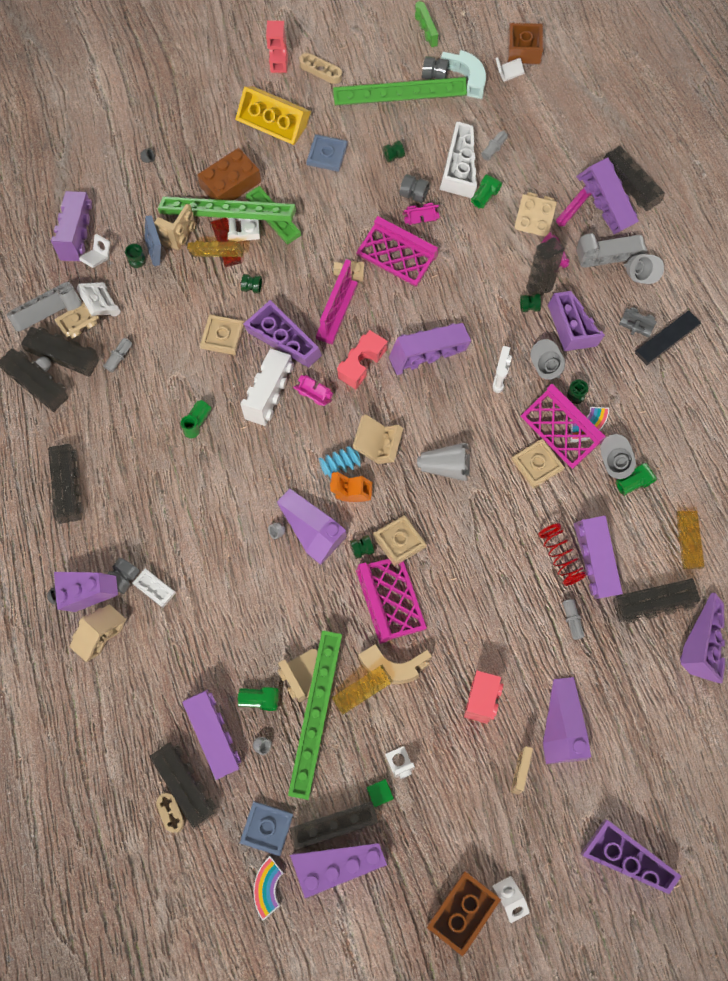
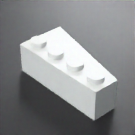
(460, 165)
(267, 387)

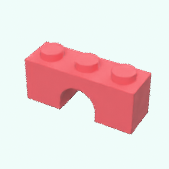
(277, 45)
(370, 347)

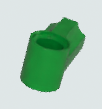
(488, 187)
(195, 418)
(641, 477)
(264, 698)

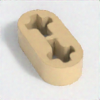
(165, 814)

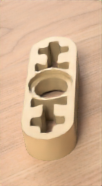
(325, 74)

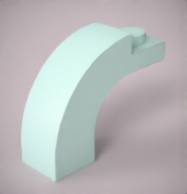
(471, 68)

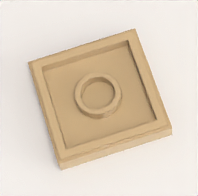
(222, 334)
(537, 463)
(399, 540)
(521, 770)

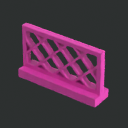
(401, 237)
(337, 305)
(577, 418)
(374, 604)

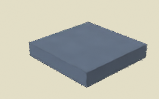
(327, 152)
(152, 240)
(266, 828)

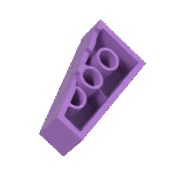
(609, 195)
(72, 226)
(278, 331)
(428, 346)
(211, 734)
(622, 853)
(333, 867)

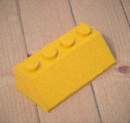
(272, 114)

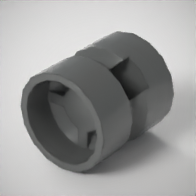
(434, 68)
(414, 188)
(124, 573)

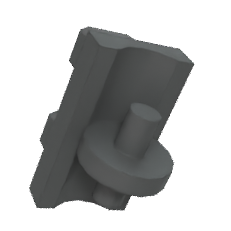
(638, 323)

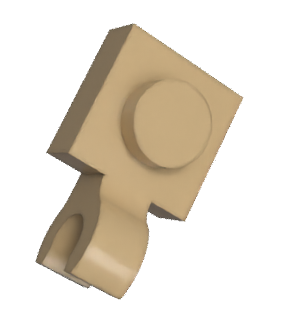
(357, 270)

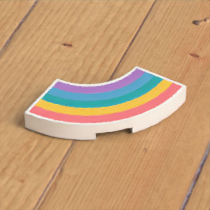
(597, 416)
(265, 888)

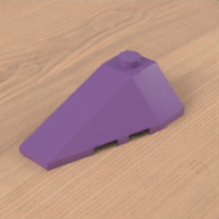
(313, 528)
(703, 647)
(565, 727)

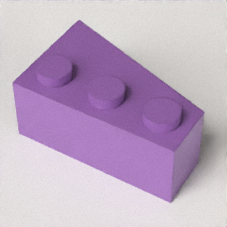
(572, 323)
(83, 589)

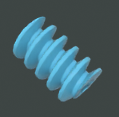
(340, 461)

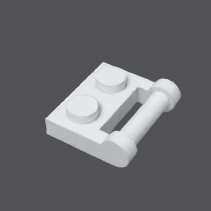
(249, 230)
(97, 299)
(502, 369)

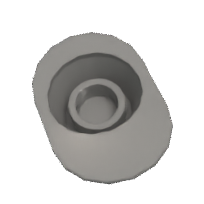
(645, 268)
(547, 359)
(618, 456)

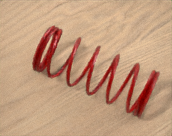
(569, 580)

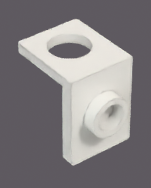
(511, 69)
(97, 255)
(403, 770)
(511, 898)

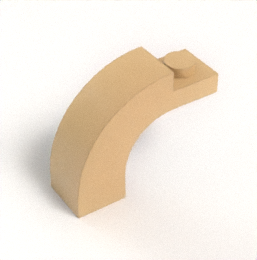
(399, 673)

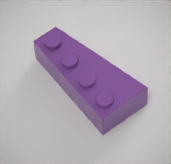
(598, 557)

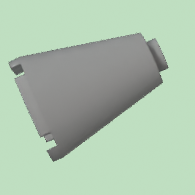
(446, 461)

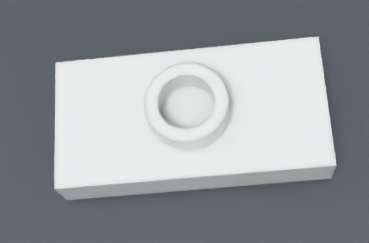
(154, 588)

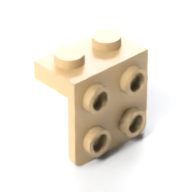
(535, 214)
(176, 233)
(76, 320)
(377, 441)
(299, 674)

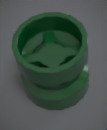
(393, 151)
(135, 255)
(251, 283)
(530, 303)
(574, 394)
(362, 547)

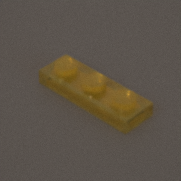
(215, 248)
(690, 540)
(362, 689)

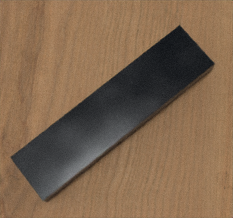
(667, 338)

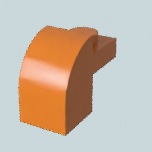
(350, 489)

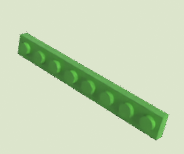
(399, 91)
(229, 208)
(315, 715)

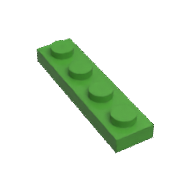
(285, 229)

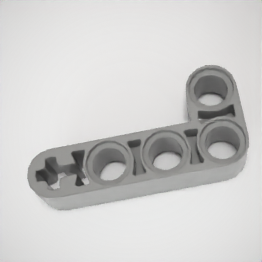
(609, 251)
(44, 306)

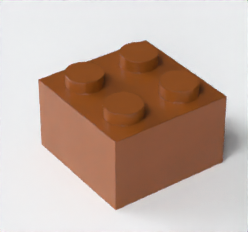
(525, 42)

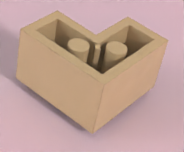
(95, 631)

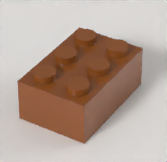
(229, 177)
(463, 913)

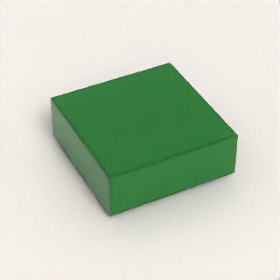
(380, 793)

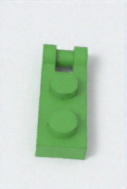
(426, 23)

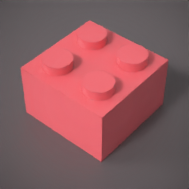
(482, 697)

